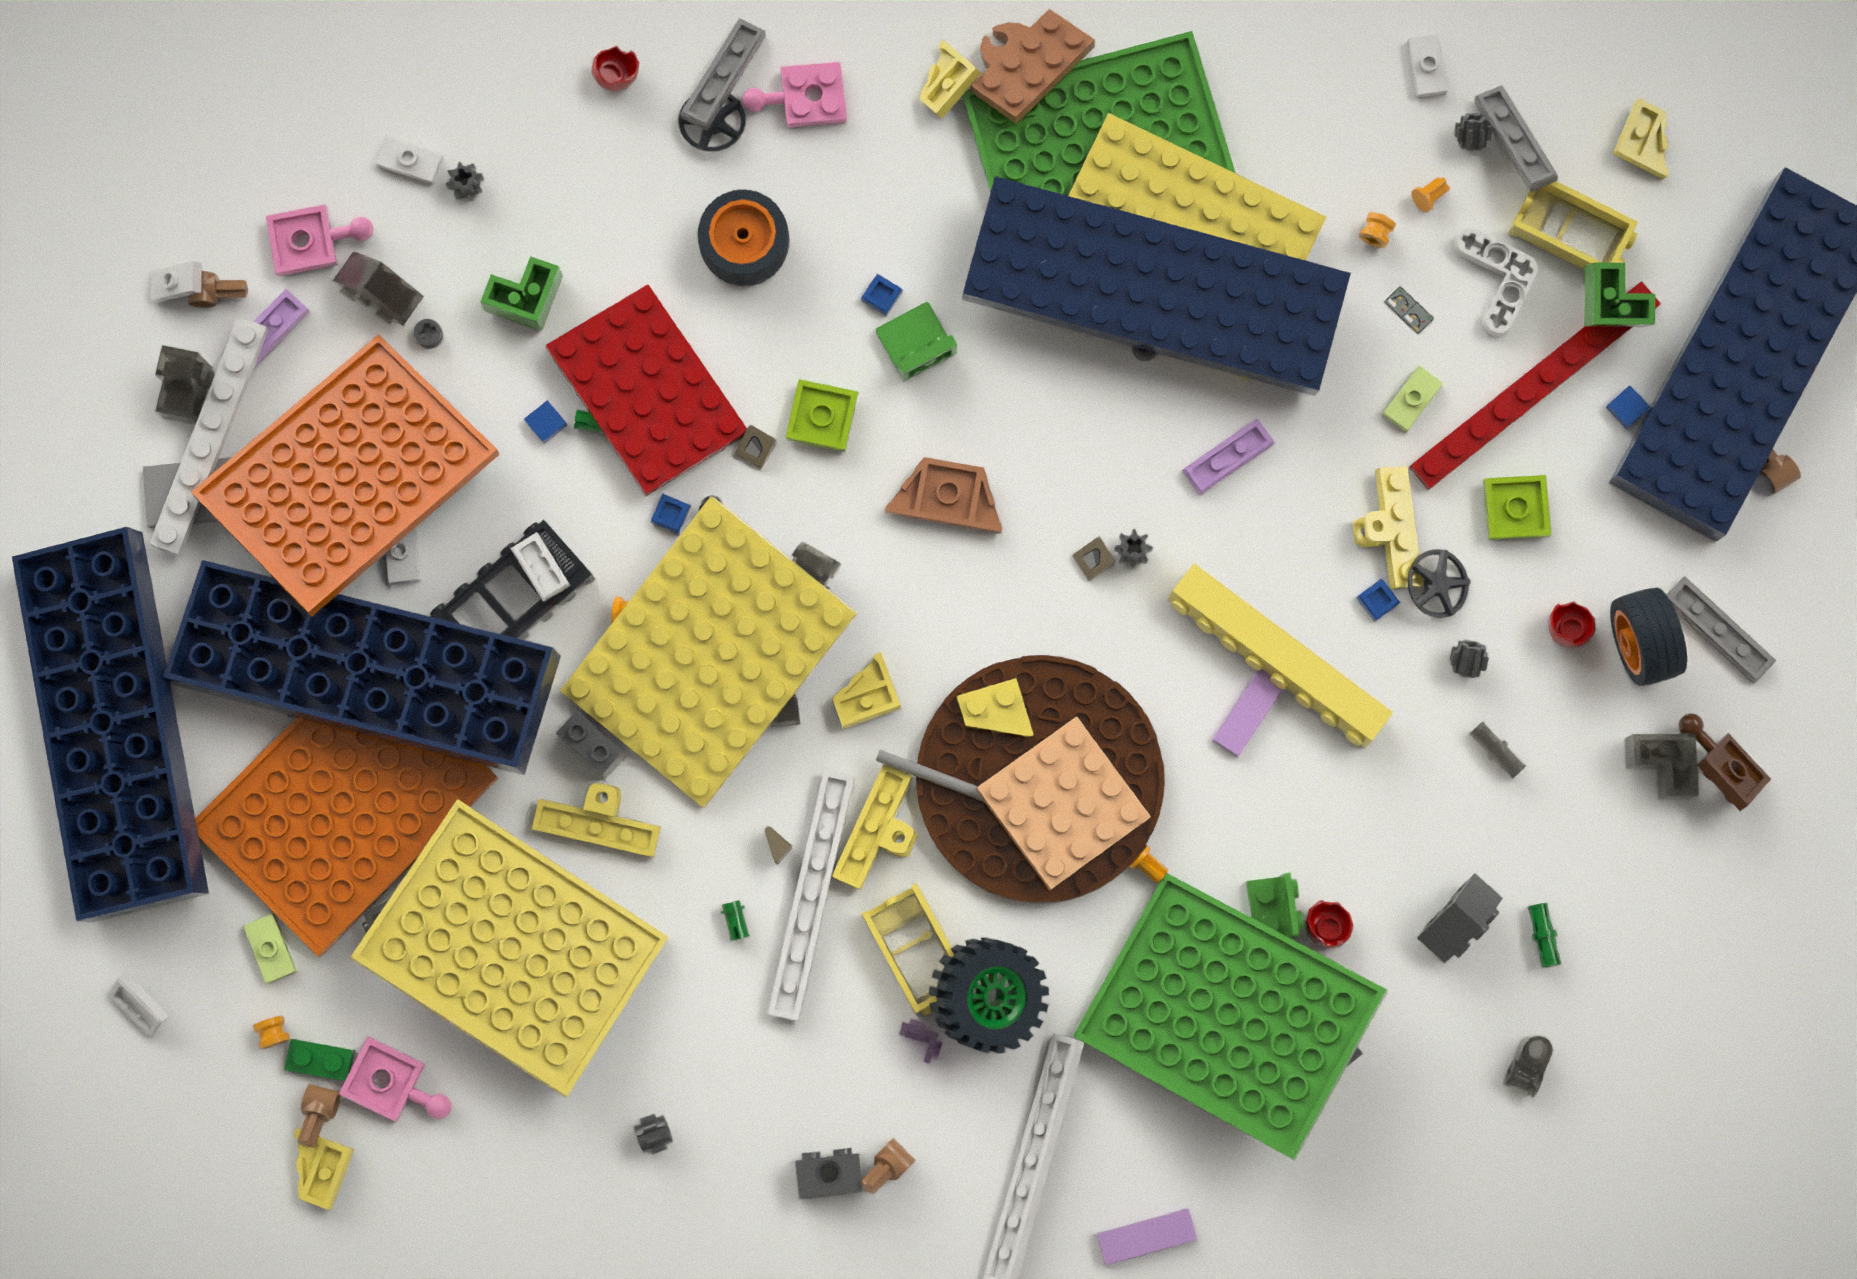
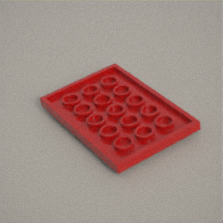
(646, 390)

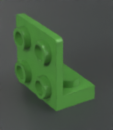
(916, 341)
(1274, 904)

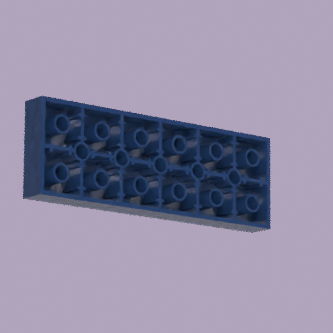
(1156, 286)
(1746, 358)
(364, 668)
(109, 725)

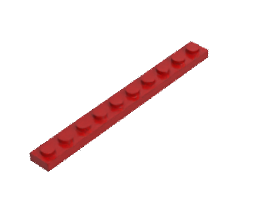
(1517, 399)

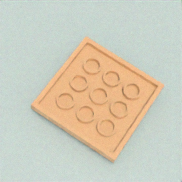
(1063, 803)

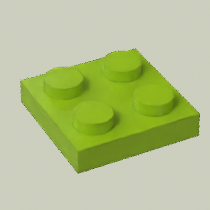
(822, 415)
(1517, 507)

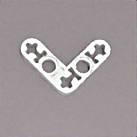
(1511, 279)

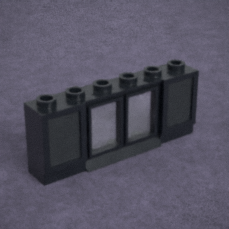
(503, 595)

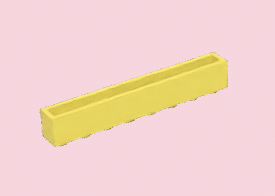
(1280, 655)

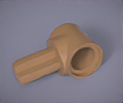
(213, 289)
(1780, 471)
(318, 1106)
(888, 1165)

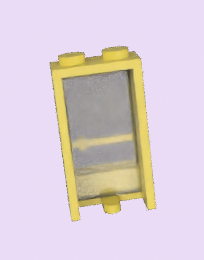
(1573, 226)
(910, 944)

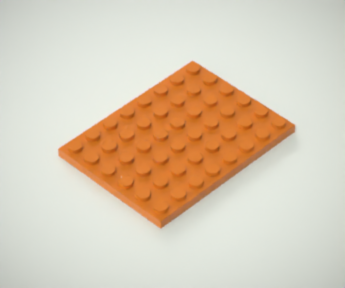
(345, 474)
(333, 822)

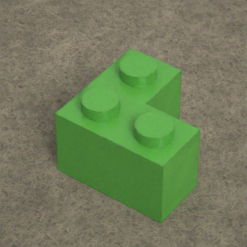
(524, 302)
(1609, 304)

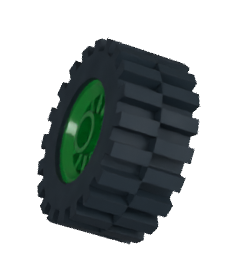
(956, 988)

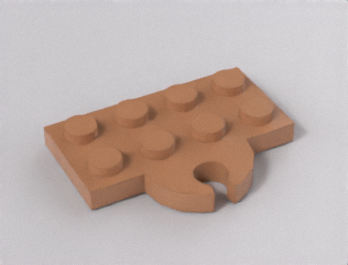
(1028, 63)

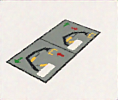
(1409, 309)

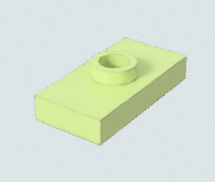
(1412, 399)
(270, 948)

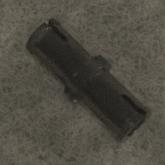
(1497, 750)

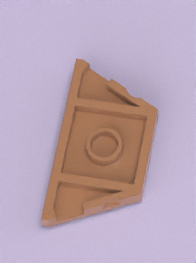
(947, 495)

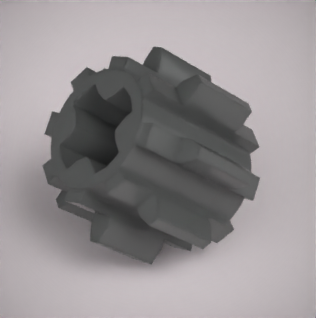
(1473, 131)
(474, 180)
(1134, 556)
(1469, 658)
(653, 1134)

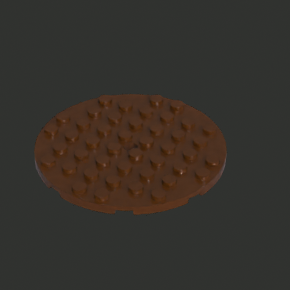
(1053, 695)

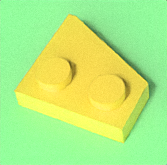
(947, 80)
(1644, 139)
(867, 695)
(996, 709)
(321, 1170)

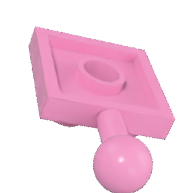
(798, 109)
(320, 249)
(404, 1075)

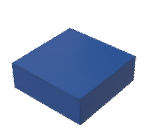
(881, 294)
(1627, 407)
(545, 422)
(670, 514)
(1378, 600)

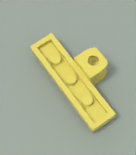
(1392, 526)
(597, 822)
(877, 829)

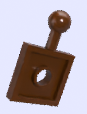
(1726, 764)

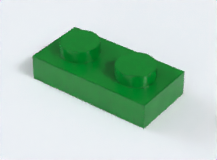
(319, 1059)

